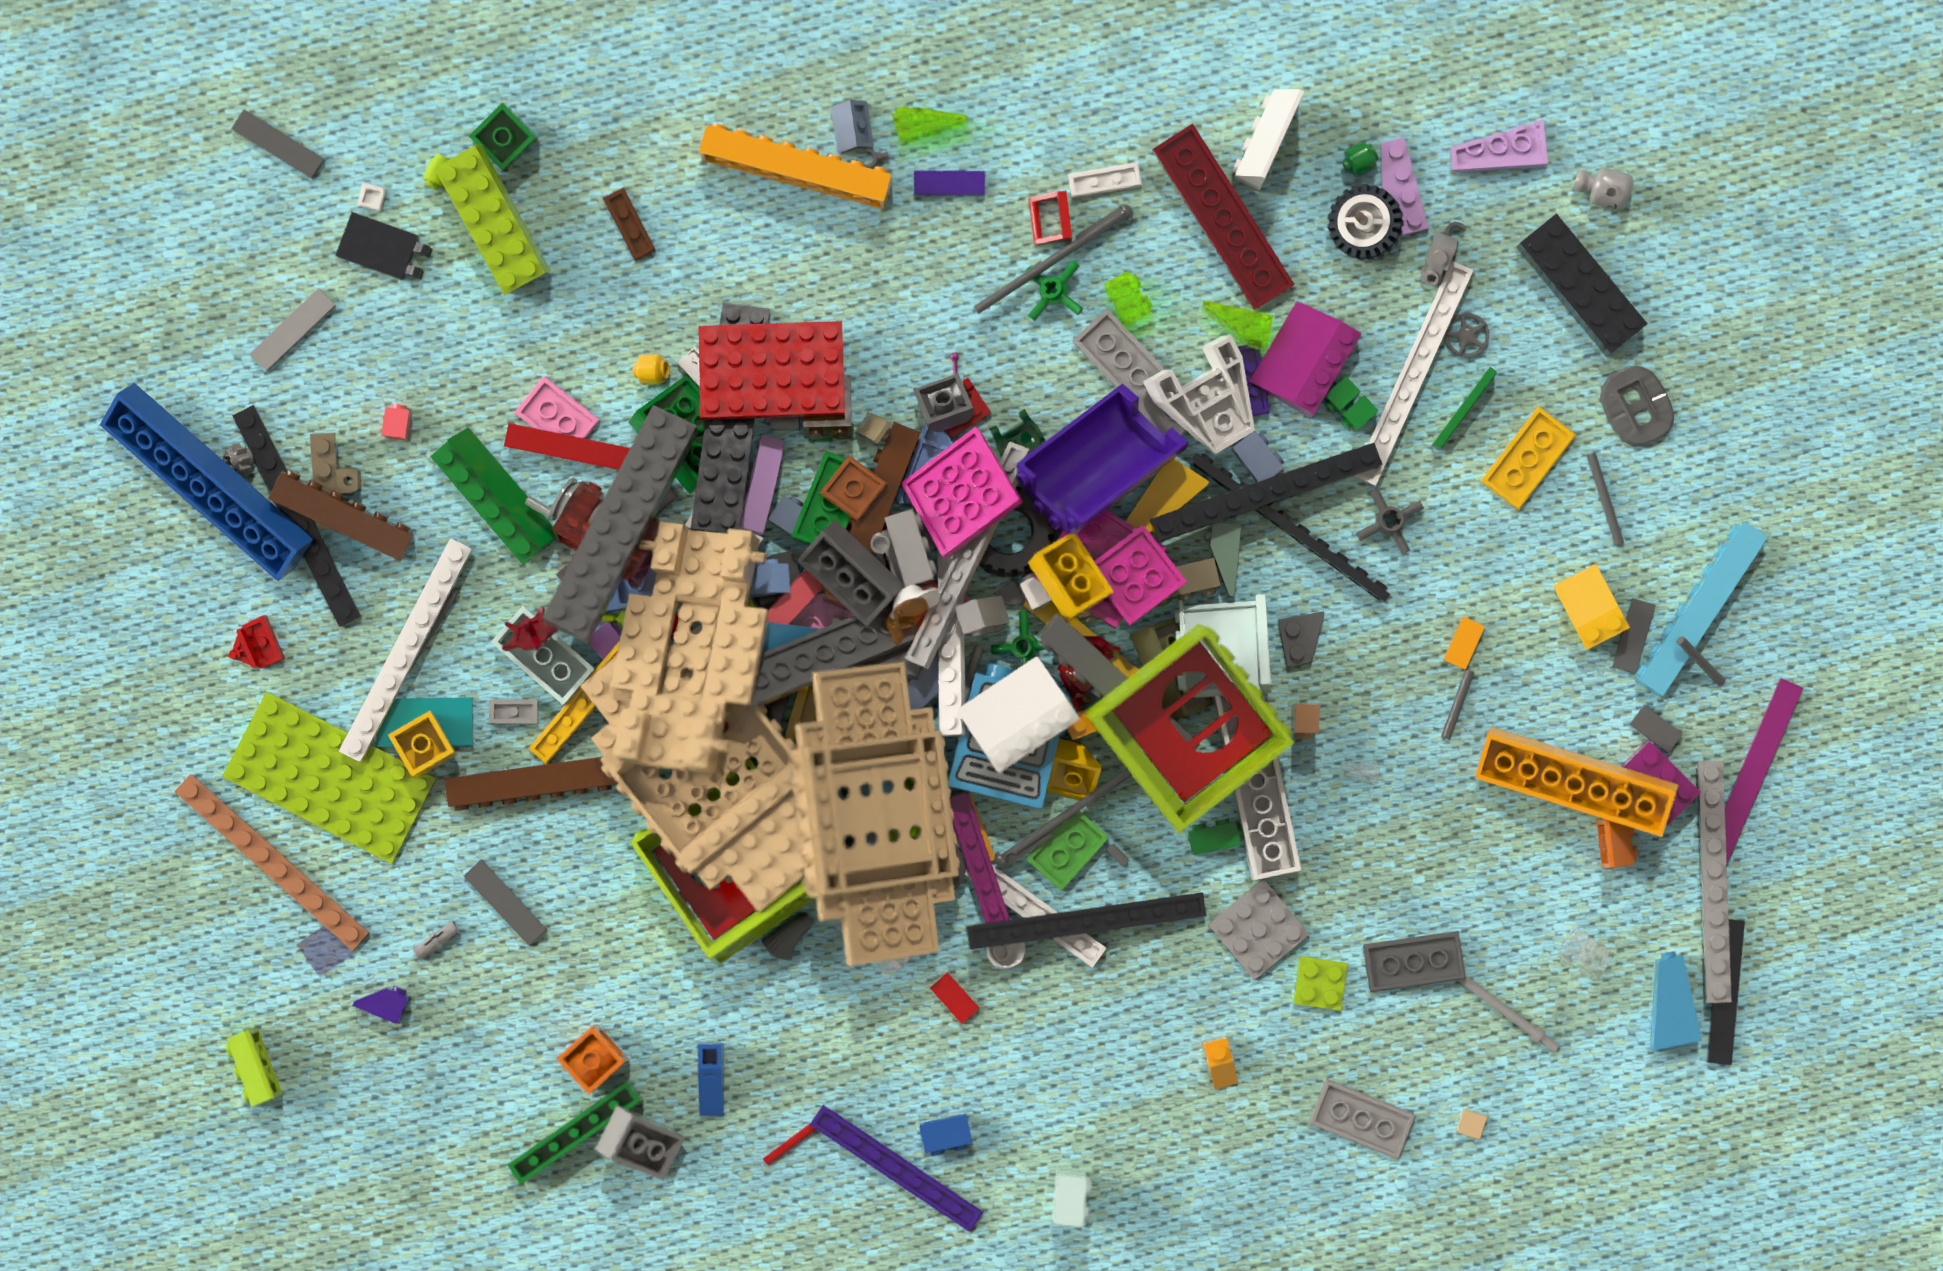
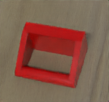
(1066, 233)

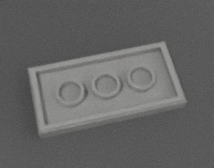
(1362, 1119)

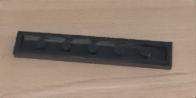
(1724, 1013)

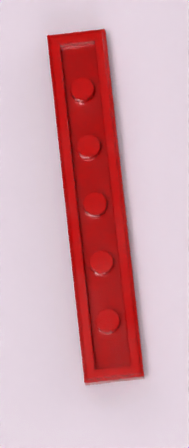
(565, 446)

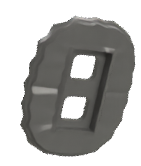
(1652, 397)

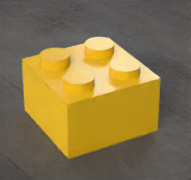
(422, 744)

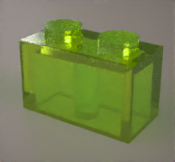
(1128, 299)

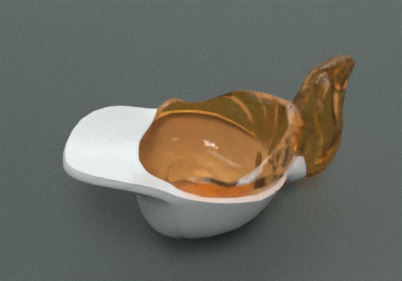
(908, 608)

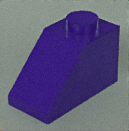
(386, 1003)

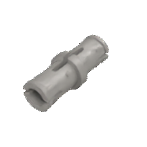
(436, 941)

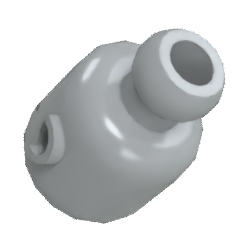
(1607, 188)

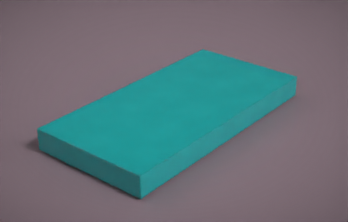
(453, 715)

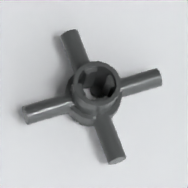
(1380, 524)

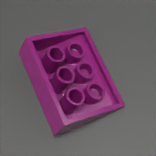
(1305, 358)

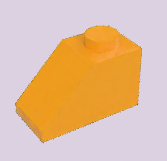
(1220, 1062)

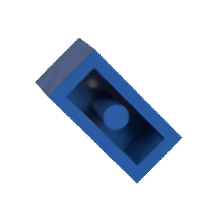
(945, 1134)

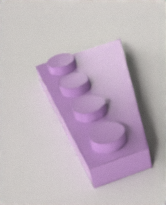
(1502, 151)
(1400, 182)

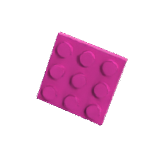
(1138, 575)

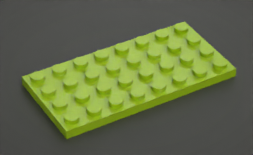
(299, 767)

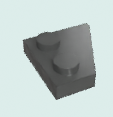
(1300, 637)

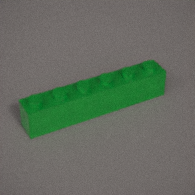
(573, 1132)

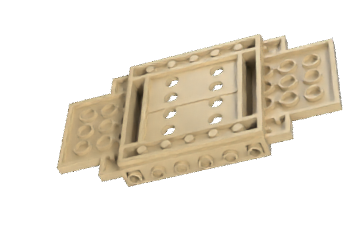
(869, 738)
(742, 834)

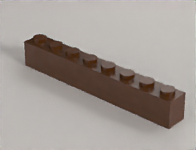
(891, 468)
(527, 783)

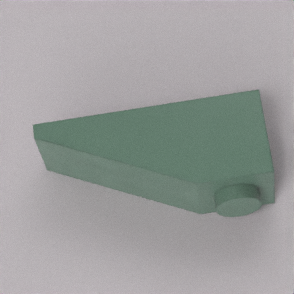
(1224, 547)

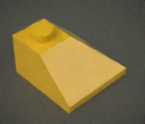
(1073, 771)

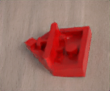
(257, 644)

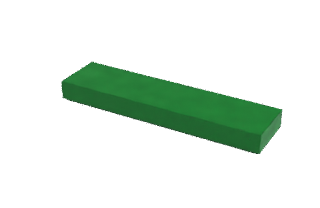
(1464, 408)

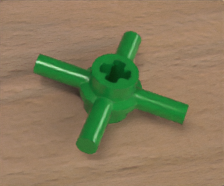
(1059, 296)

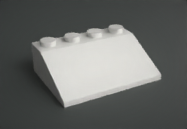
(1267, 137)
(1017, 714)

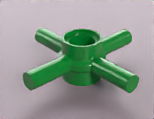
(1016, 646)

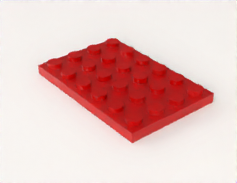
(771, 370)

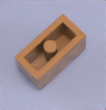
(1305, 720)

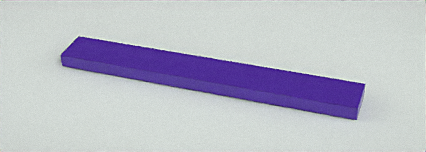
(896, 1168)

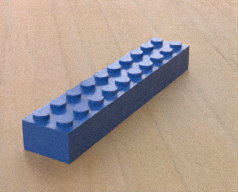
(205, 481)

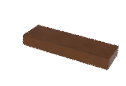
(629, 224)

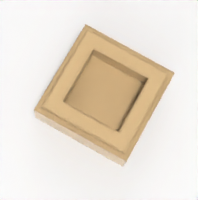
(1471, 1124)

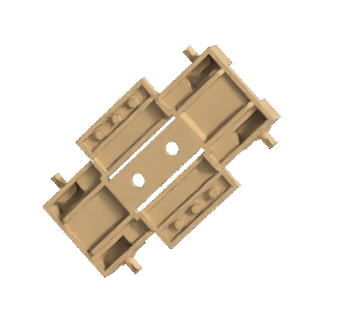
(713, 583)

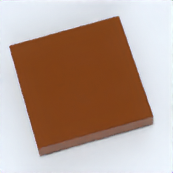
(853, 488)

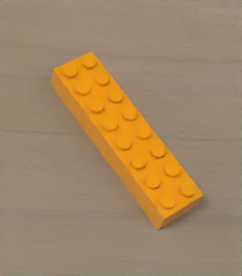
(795, 166)
(1576, 781)

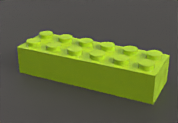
(492, 219)

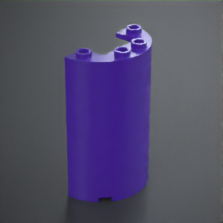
(1096, 461)

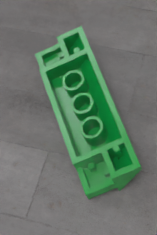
(494, 495)

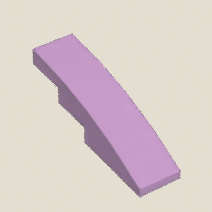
(761, 484)

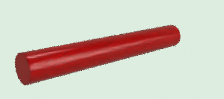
(789, 1144)

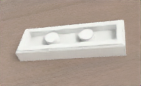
(1104, 180)

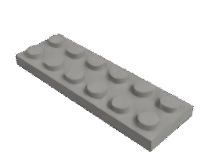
(1124, 361)

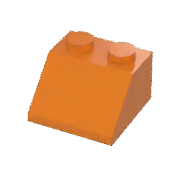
(1615, 844)

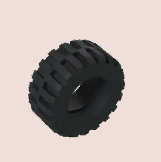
(1017, 563)

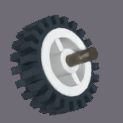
(1365, 222)

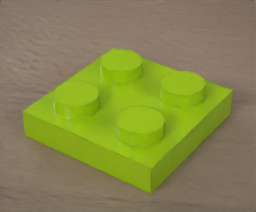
(1320, 983)

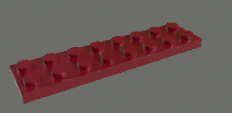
(1223, 217)

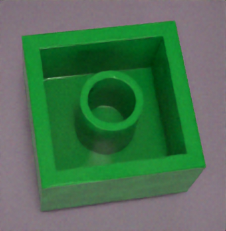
(504, 136)

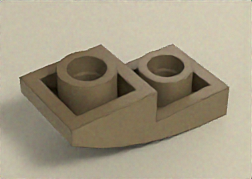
(874, 428)

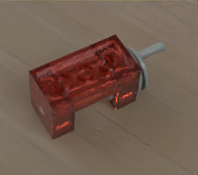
(574, 513)

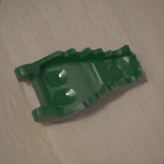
(1024, 434)

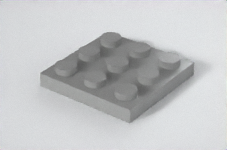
(1258, 929)

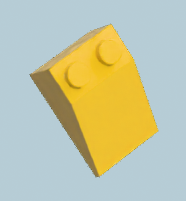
(1591, 606)

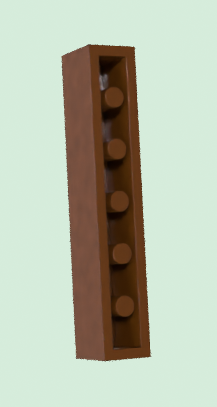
(341, 515)

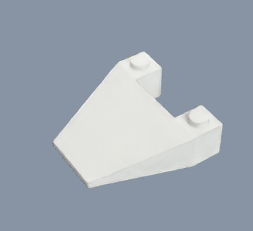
(1215, 404)

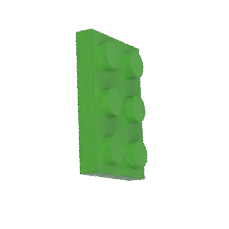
(1067, 850)

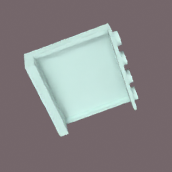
(1241, 630)

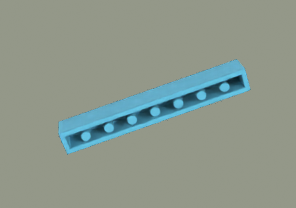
(1701, 608)

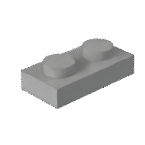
(513, 711)

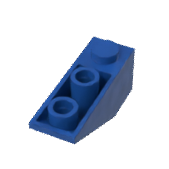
(711, 1079)

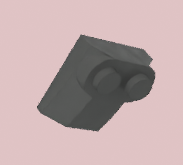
(944, 403)

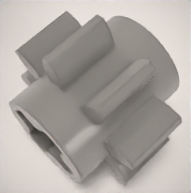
(238, 458)

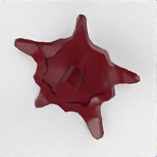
(530, 633)

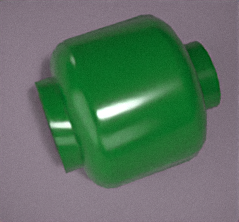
(1360, 159)

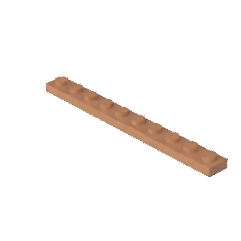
(272, 862)

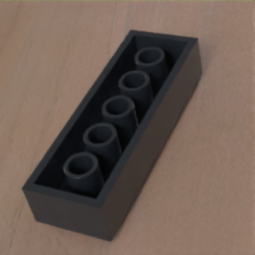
(1581, 285)

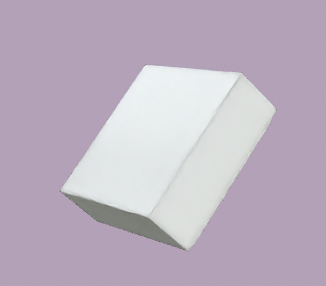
(371, 197)

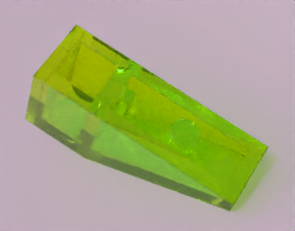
(919, 123)
(1244, 324)

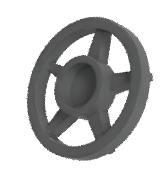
(1467, 335)

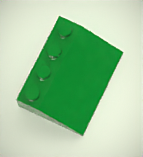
(684, 402)

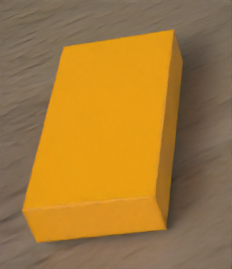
(1463, 643)

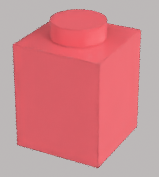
(396, 422)

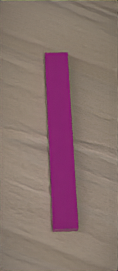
(1758, 759)

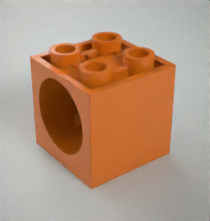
(592, 1059)

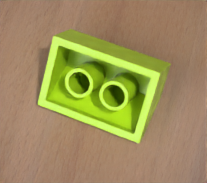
(253, 1067)

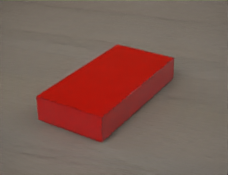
(954, 997)

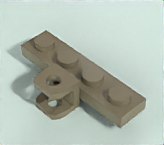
(326, 468)

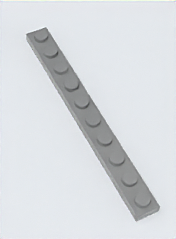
(958, 577)
(1714, 882)

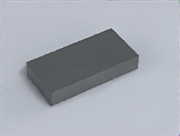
(1656, 729)

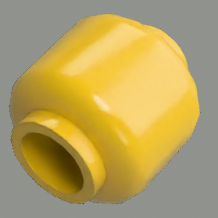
(651, 369)

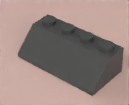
(850, 572)

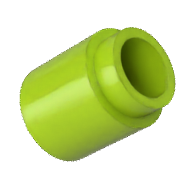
(430, 175)

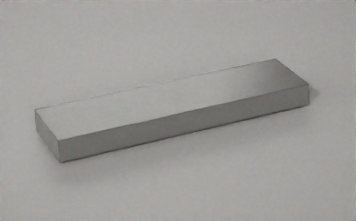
(292, 329)

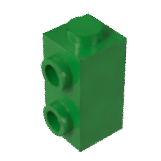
(1214, 838)

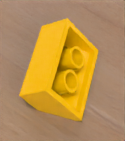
(1070, 576)

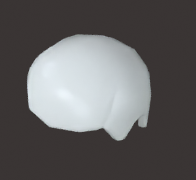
(1006, 955)

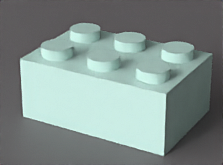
(1069, 1198)

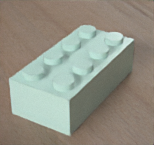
(553, 667)

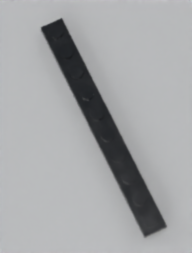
(1265, 492)
(1299, 533)
(317, 554)
(1085, 921)

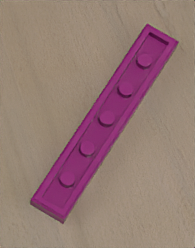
(978, 859)

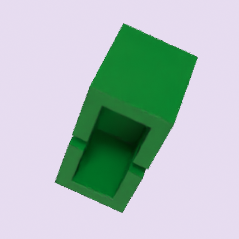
(1341, 396)

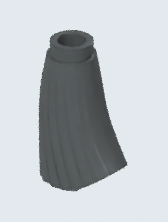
(784, 939)

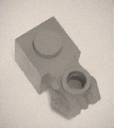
(1438, 258)

